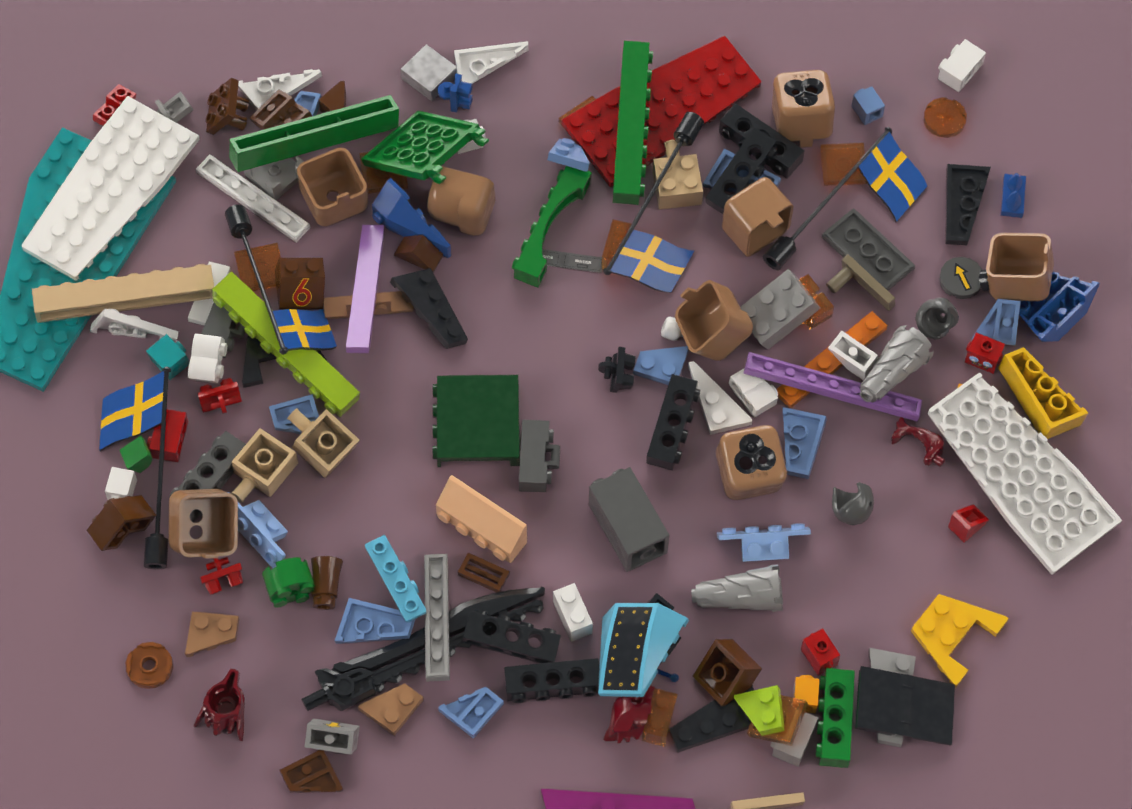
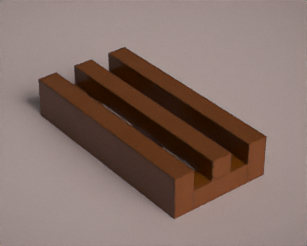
(487, 565)

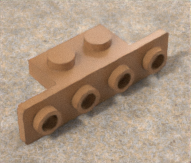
(385, 304)

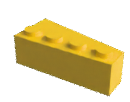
(1039, 395)

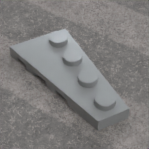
(894, 663)

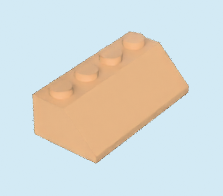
(481, 520)

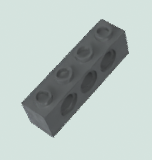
(223, 445)

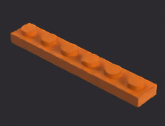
(864, 332)

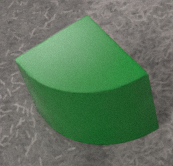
(136, 455)

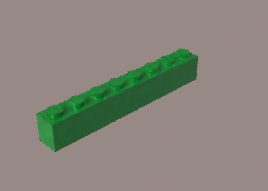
(631, 122)
(313, 133)

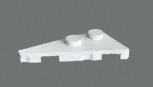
(481, 61)
(129, 325)

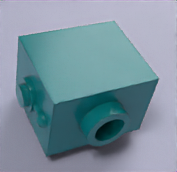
(169, 354)

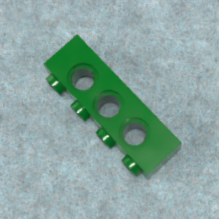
(842, 682)

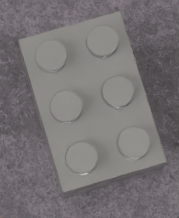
(779, 308)

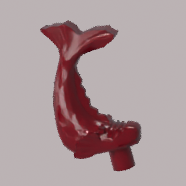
(932, 441)

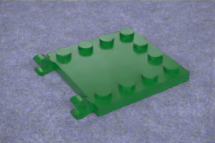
(423, 146)

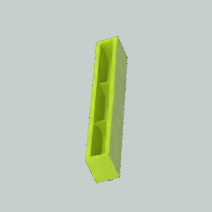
(306, 365)

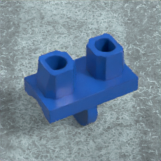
(457, 93)

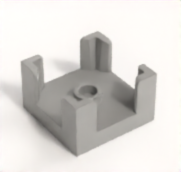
(275, 177)

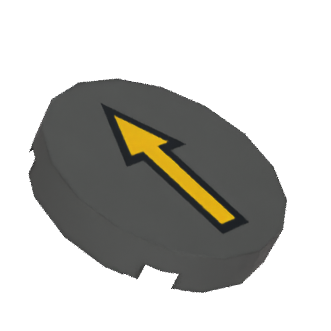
(960, 277)

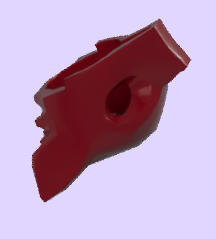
(224, 706)
(629, 718)

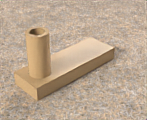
(770, 802)

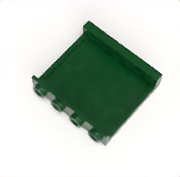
(476, 418)

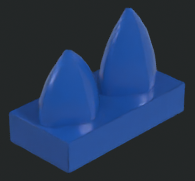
(1013, 195)

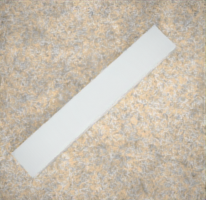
(253, 198)

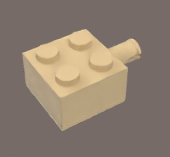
(681, 182)
(322, 441)
(262, 465)

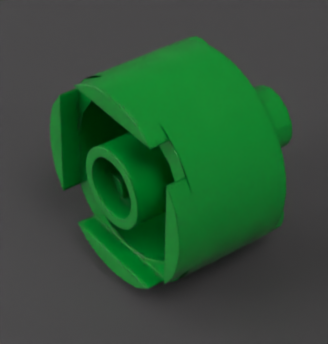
(288, 581)

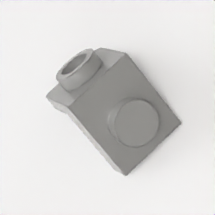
(175, 108)

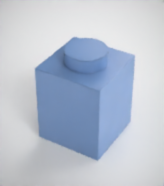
(868, 105)

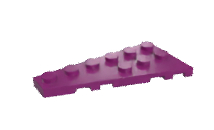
(597, 800)

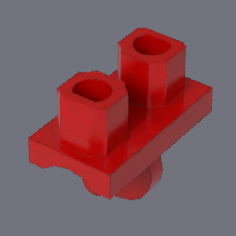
(220, 396)
(232, 572)

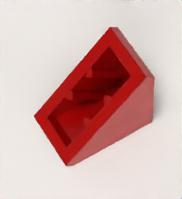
(967, 522)

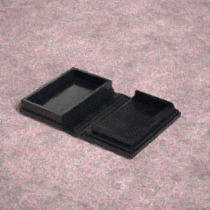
(905, 705)

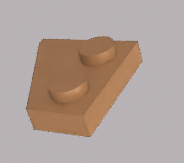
(210, 631)

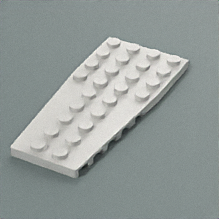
(108, 186)
(1023, 474)

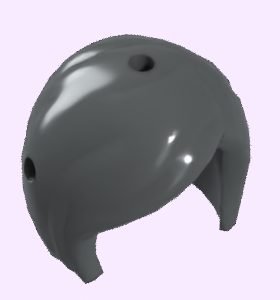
(930, 318)
(853, 507)

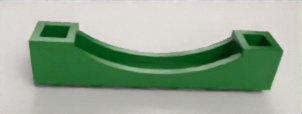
(571, 186)

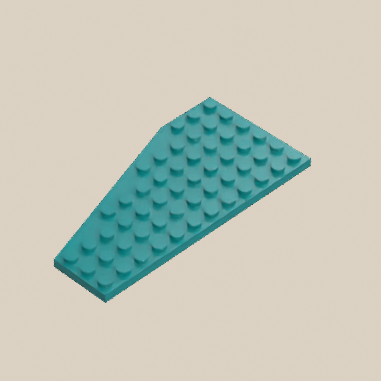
(33, 349)

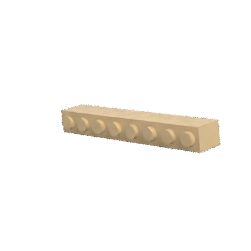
(123, 293)

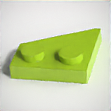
(763, 709)

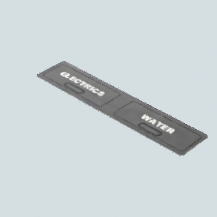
(572, 261)

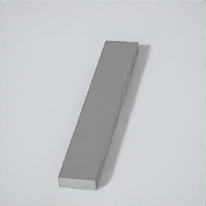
(437, 618)

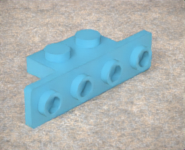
(396, 579)

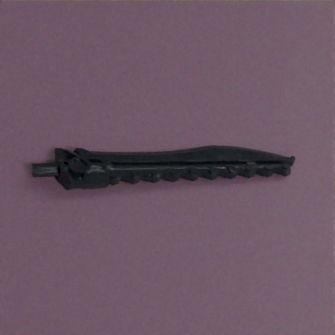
(354, 680)

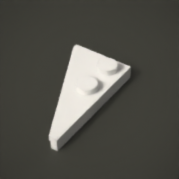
(260, 91)
(717, 406)

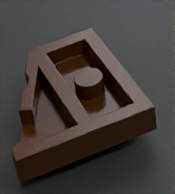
(311, 775)

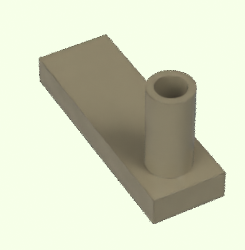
(870, 284)

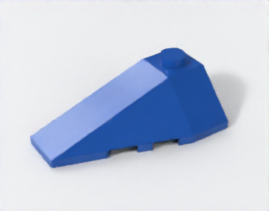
(398, 216)

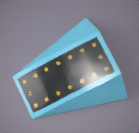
(634, 645)

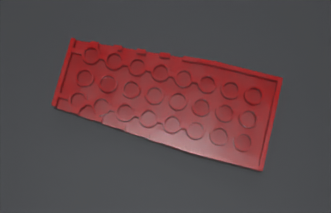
(697, 82)

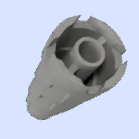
(899, 358)
(749, 590)

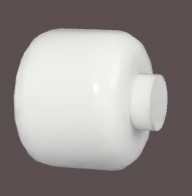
(670, 329)

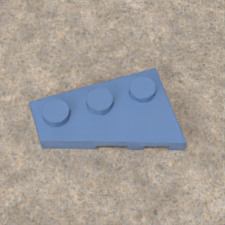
(721, 164)
(802, 440)
(371, 622)

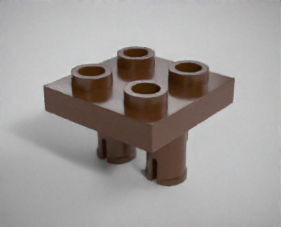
(223, 108)

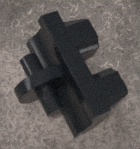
(615, 368)

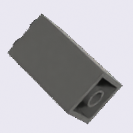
(628, 519)

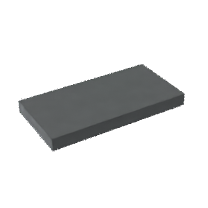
(868, 248)

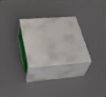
(428, 71)

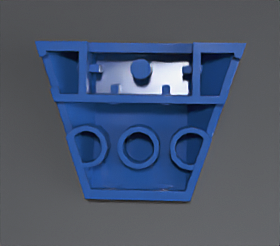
(1062, 308)

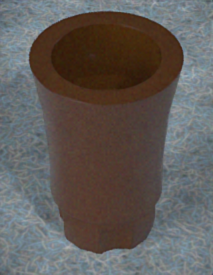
(326, 577)

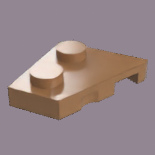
(392, 707)

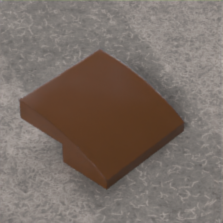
(279, 110)

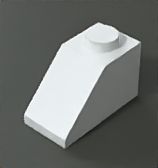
(853, 355)

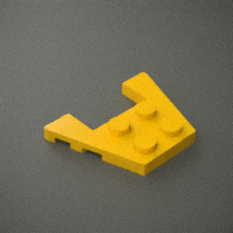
(945, 626)

